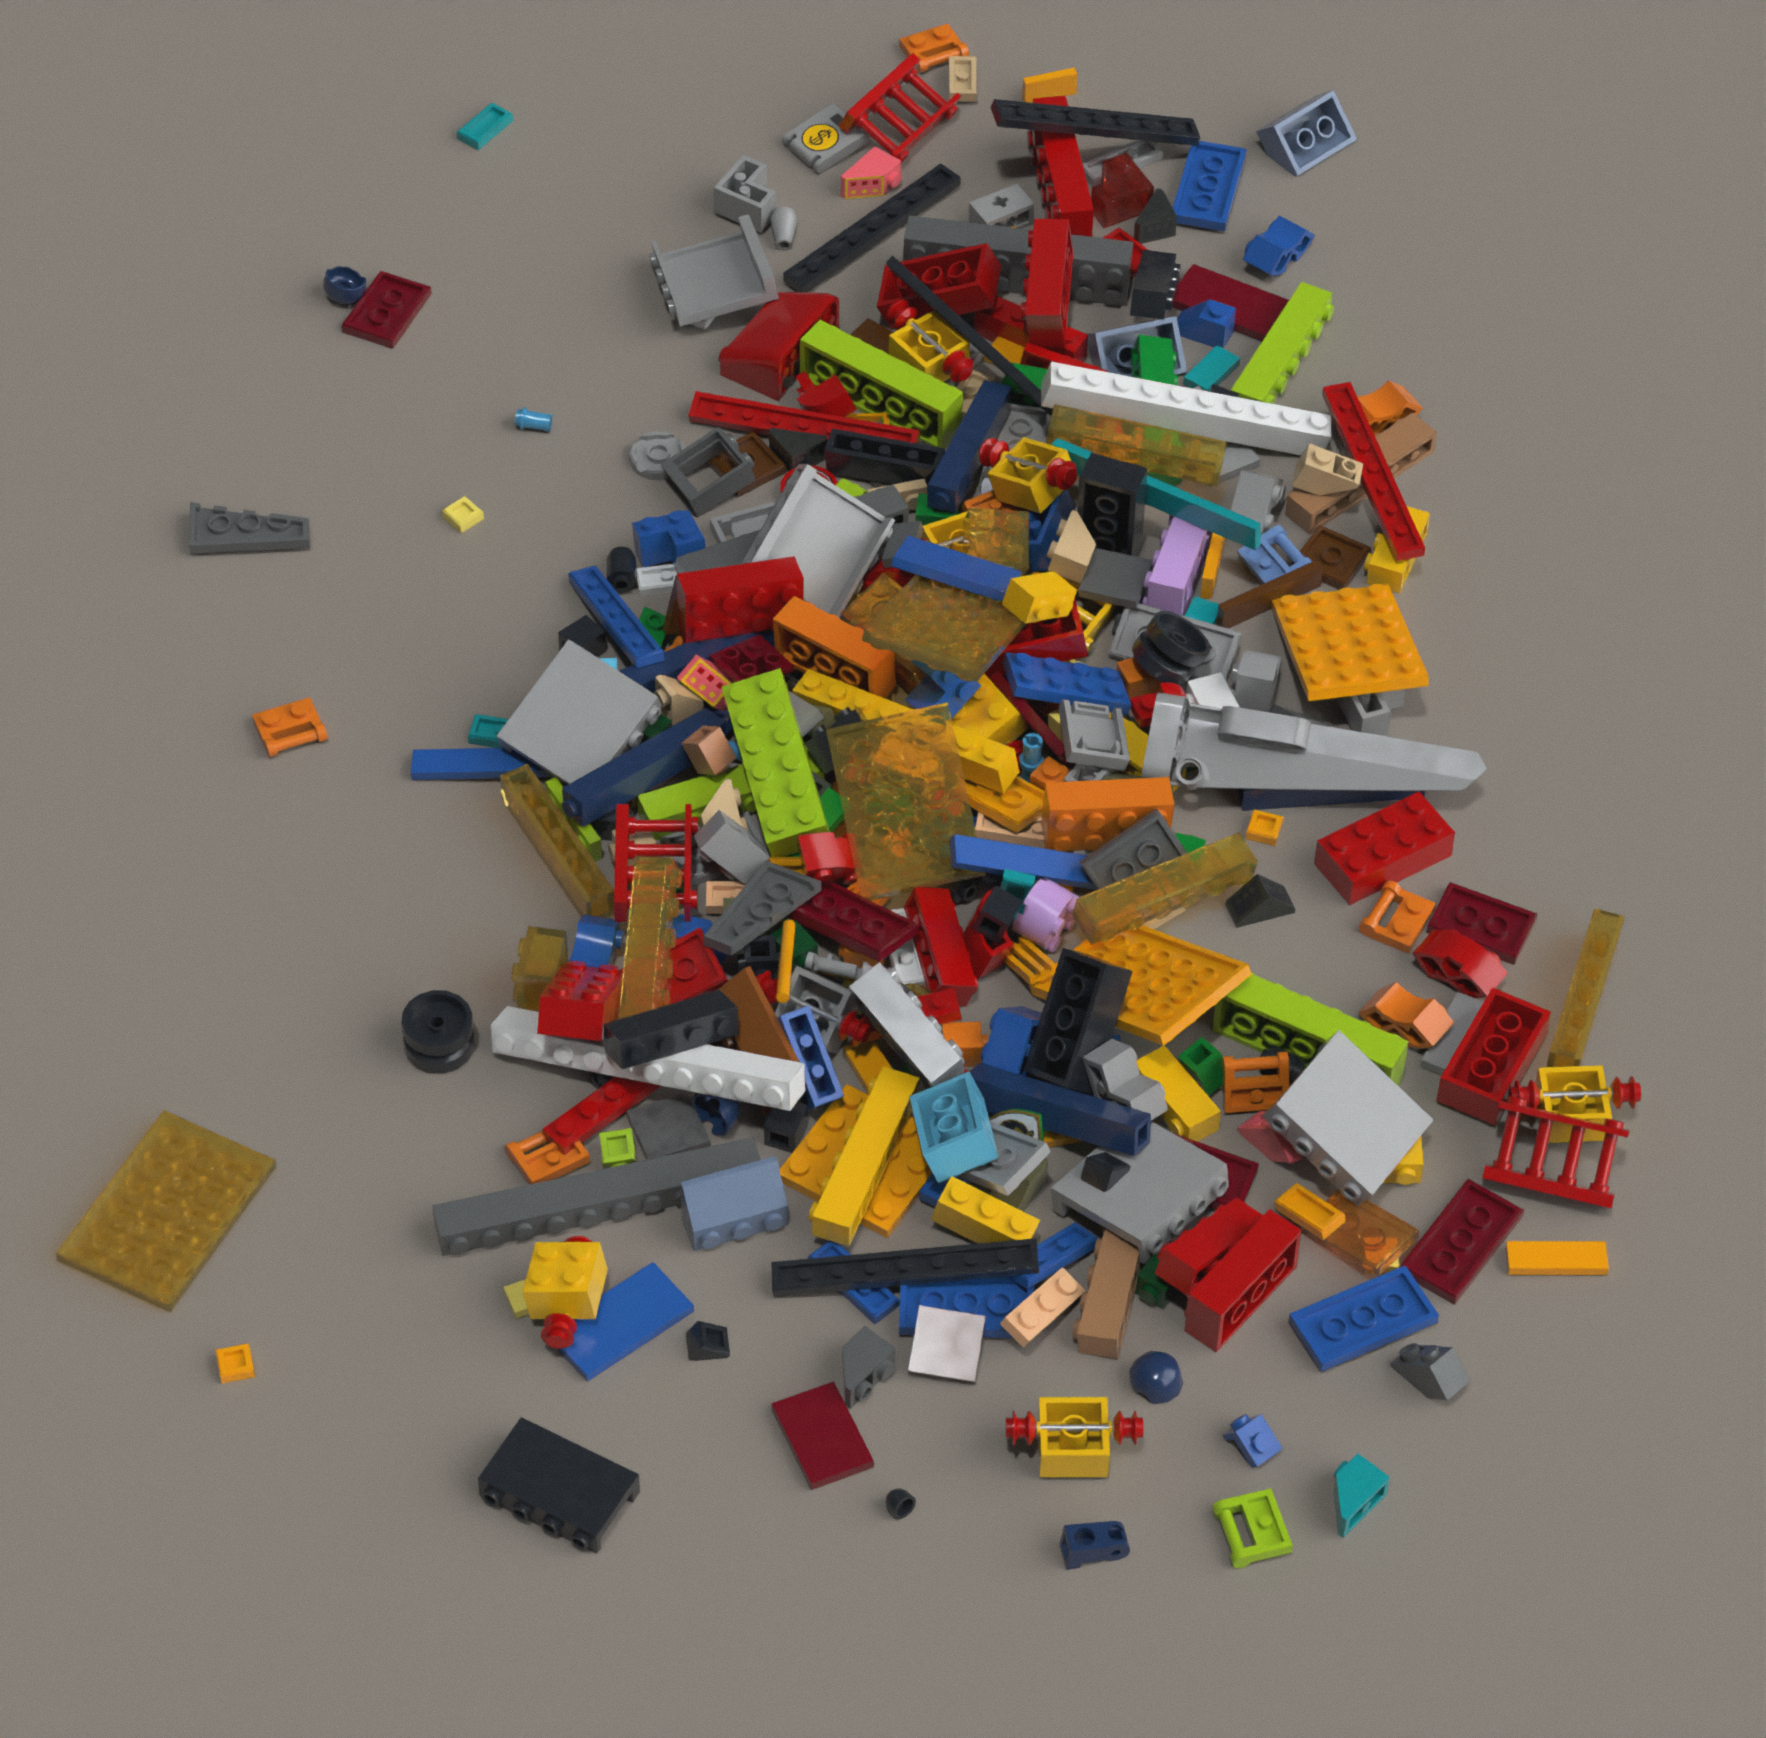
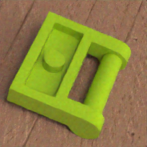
(1262, 1522)

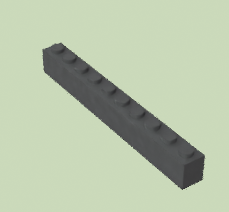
(580, 1198)

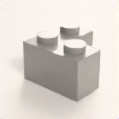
(745, 192)
(1257, 496)
(1256, 680)
(1371, 711)
(1117, 1079)

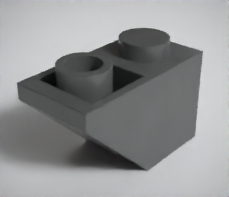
(864, 1363)
(1431, 1370)

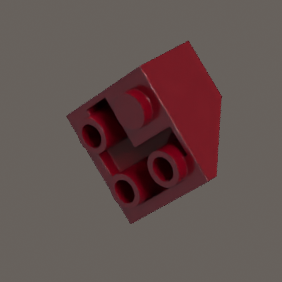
(750, 659)

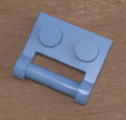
(1266, 562)

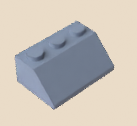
(1307, 133)
(1112, 347)
(733, 1203)

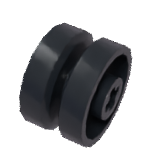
(1171, 648)
(438, 1031)

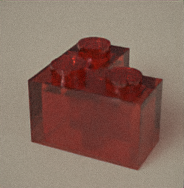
(1122, 191)

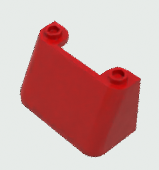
(771, 341)

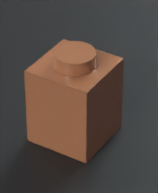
(709, 750)

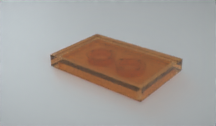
(1369, 1235)

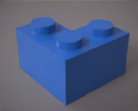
(666, 538)
(940, 688)
(1011, 1038)

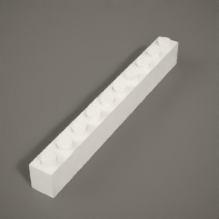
(1185, 409)
(700, 1070)

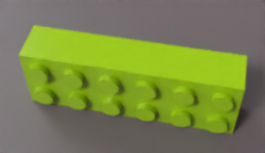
(883, 383)
(775, 761)
(1270, 1015)

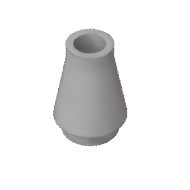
(783, 226)

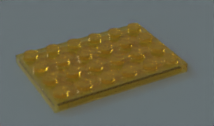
(944, 628)
(902, 799)
(166, 1210)

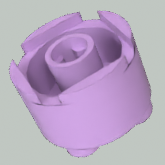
(1046, 914)

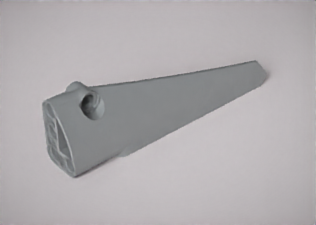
(1285, 752)

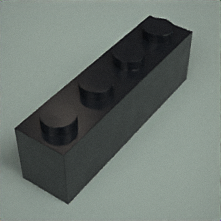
(1155, 284)
(880, 458)
(670, 1029)

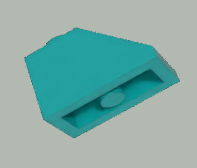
(1357, 1491)

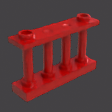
(890, 87)
(628, 850)
(1533, 1177)

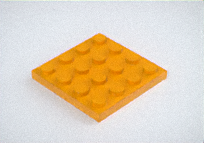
(899, 1183)

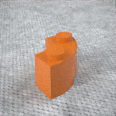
(1388, 405)
(1408, 1016)

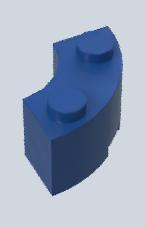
(1278, 246)
(597, 941)

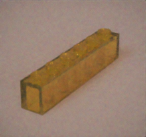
(1142, 444)
(557, 843)
(1165, 888)
(650, 935)
(1586, 989)

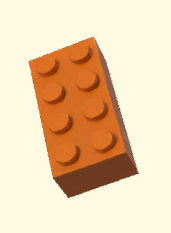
(832, 647)
(1095, 811)

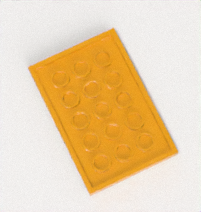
(1349, 642)
(1169, 980)

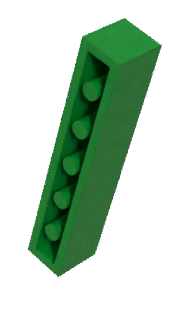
(1155, 361)

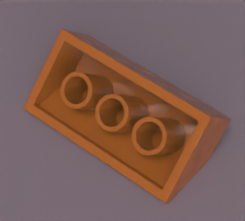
(757, 1022)

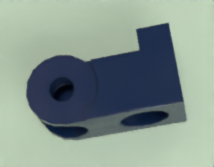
(1093, 1543)

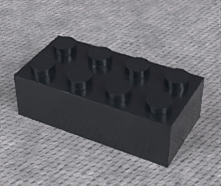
(1113, 503)
(1076, 1018)

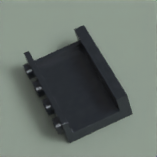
(557, 1485)

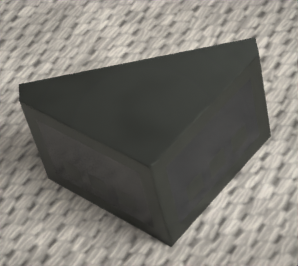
(1156, 220)
(797, 447)
(1259, 901)

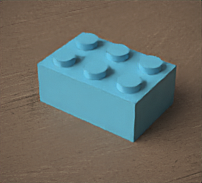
(953, 1127)

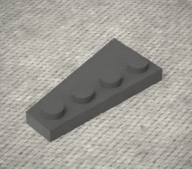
(233, 531)
(759, 906)

